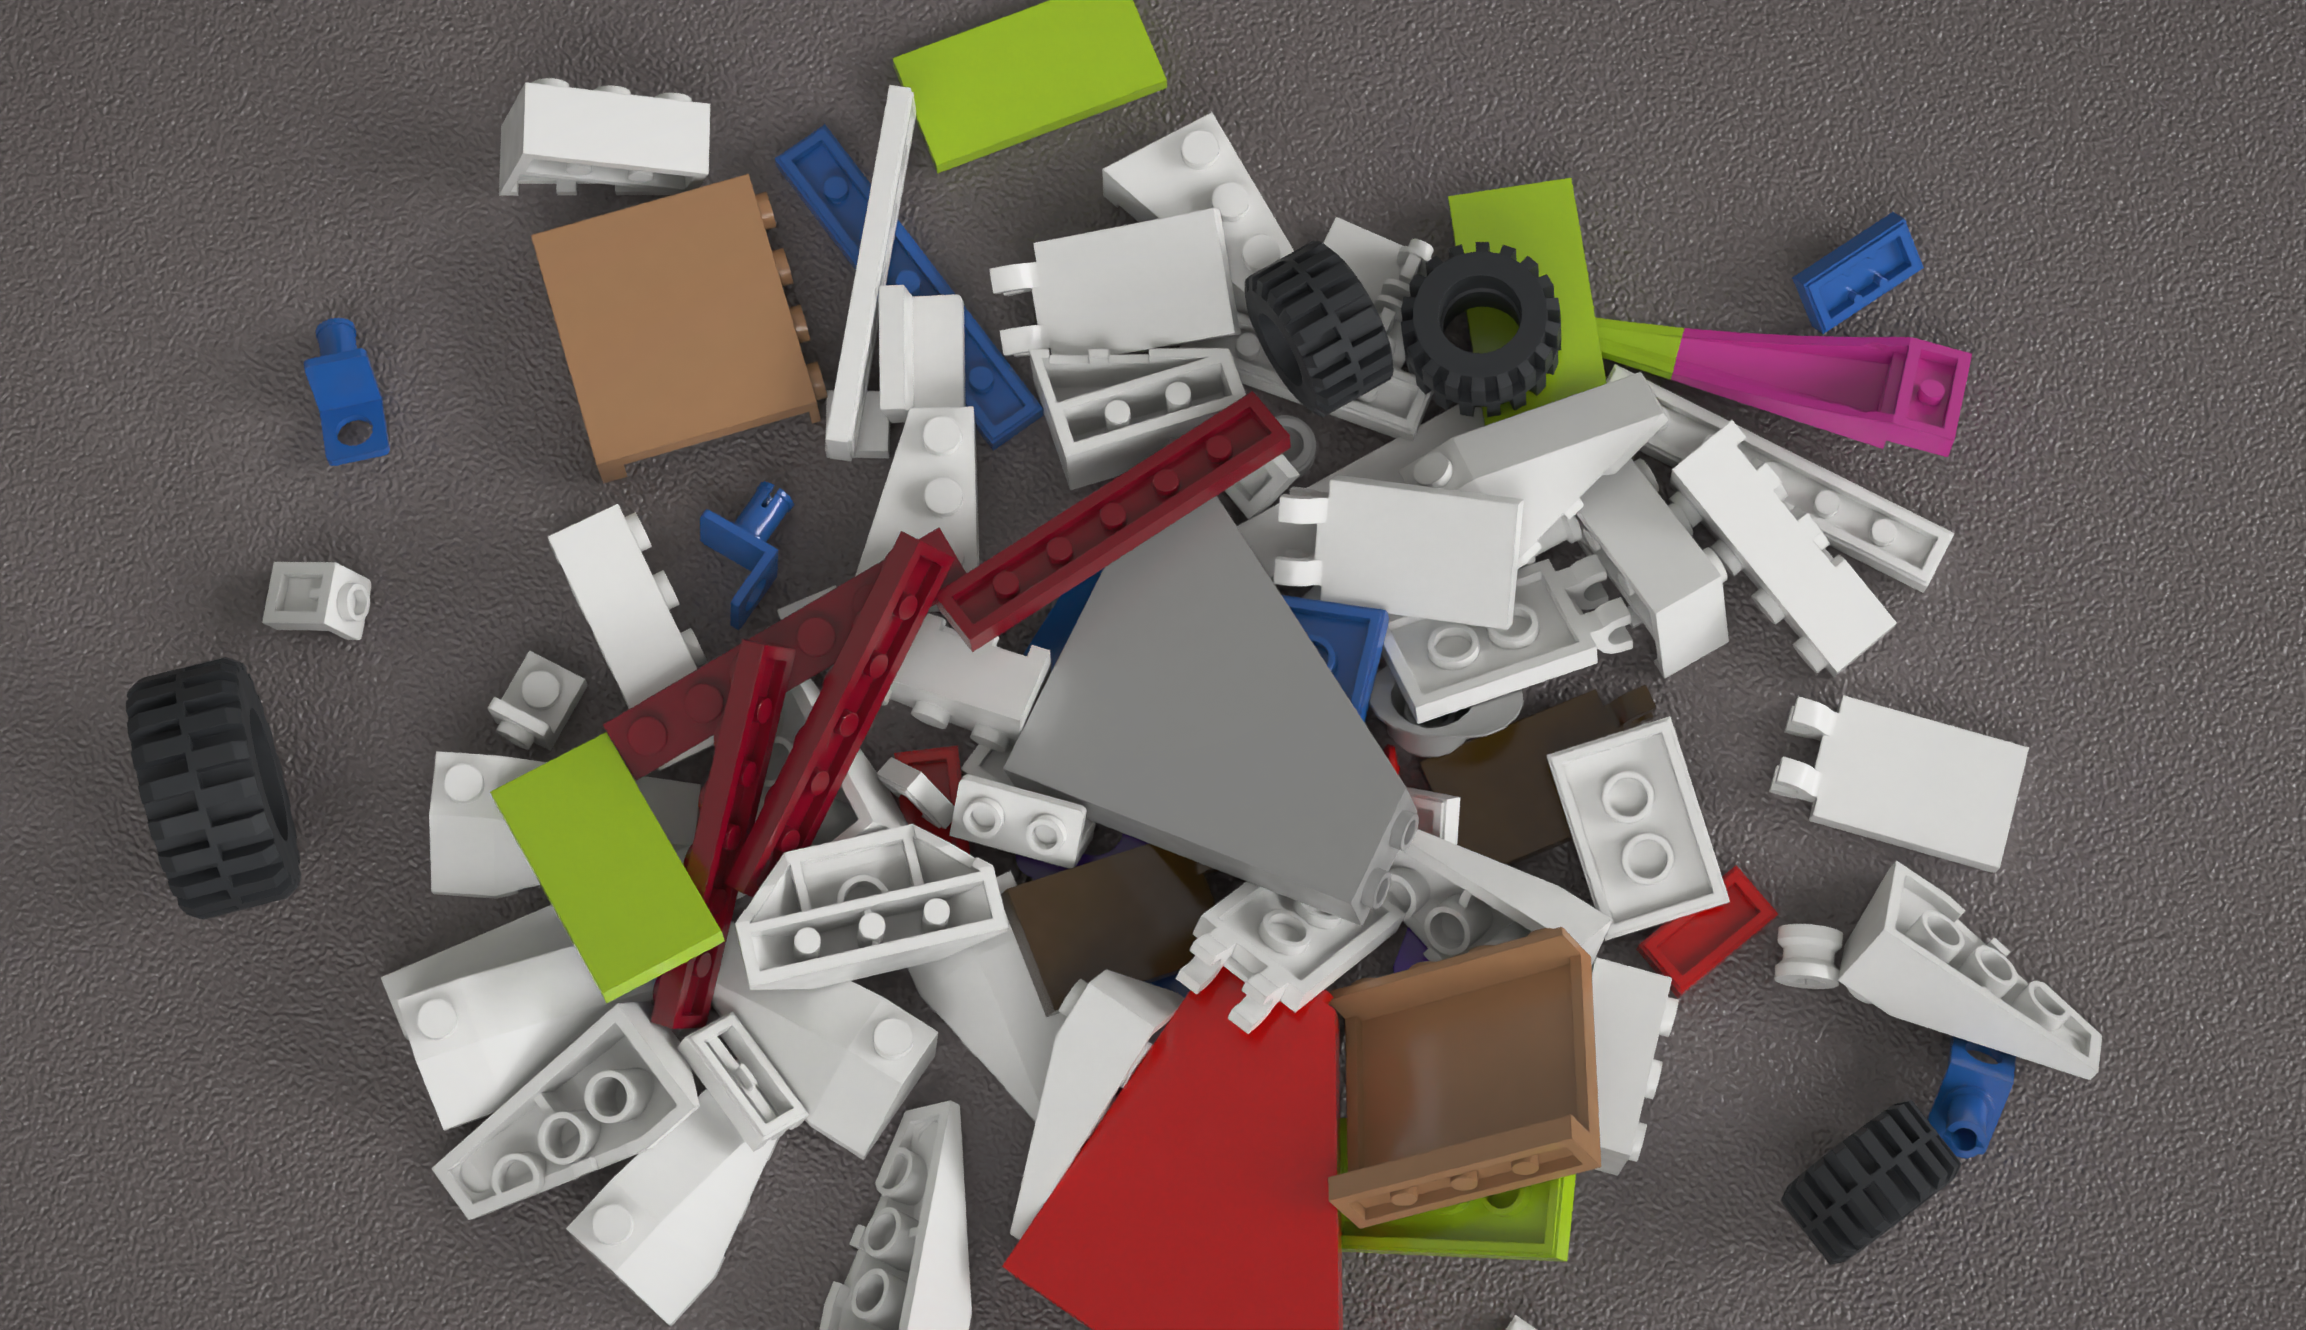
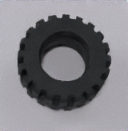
(212, 788)

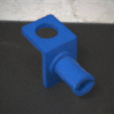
(346, 392)
(747, 546)
(1971, 1098)

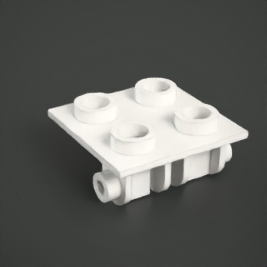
(1384, 272)

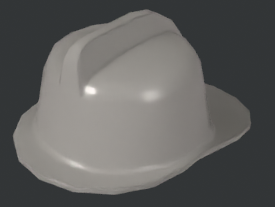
(1442, 733)

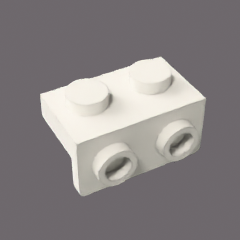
(1021, 821)

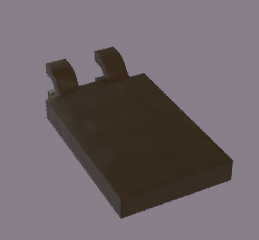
(1506, 780)
(1109, 914)

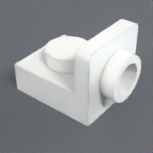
(317, 598)
(537, 703)

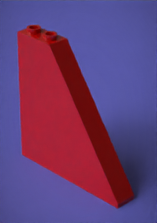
(1205, 1182)

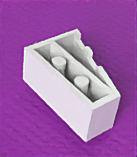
(1195, 173)
(1125, 408)
(1656, 565)
(977, 690)

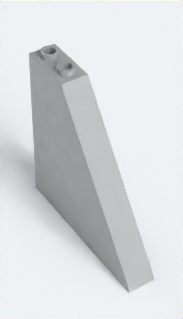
(1216, 726)

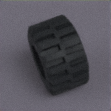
(1473, 282)
(1319, 328)
(1870, 1182)

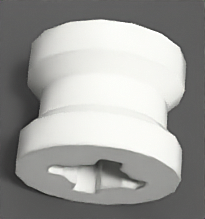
(1808, 956)

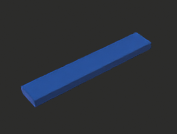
(839, 199)

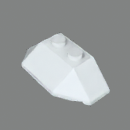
(866, 909)

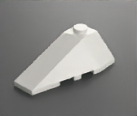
(834, 1046)

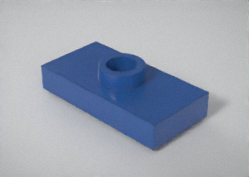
(1858, 272)

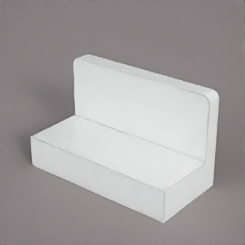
(920, 351)

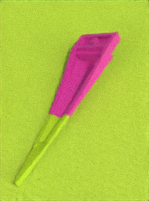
(1845, 385)

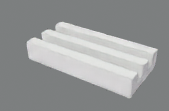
(735, 1084)

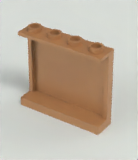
(677, 322)
(1468, 1078)

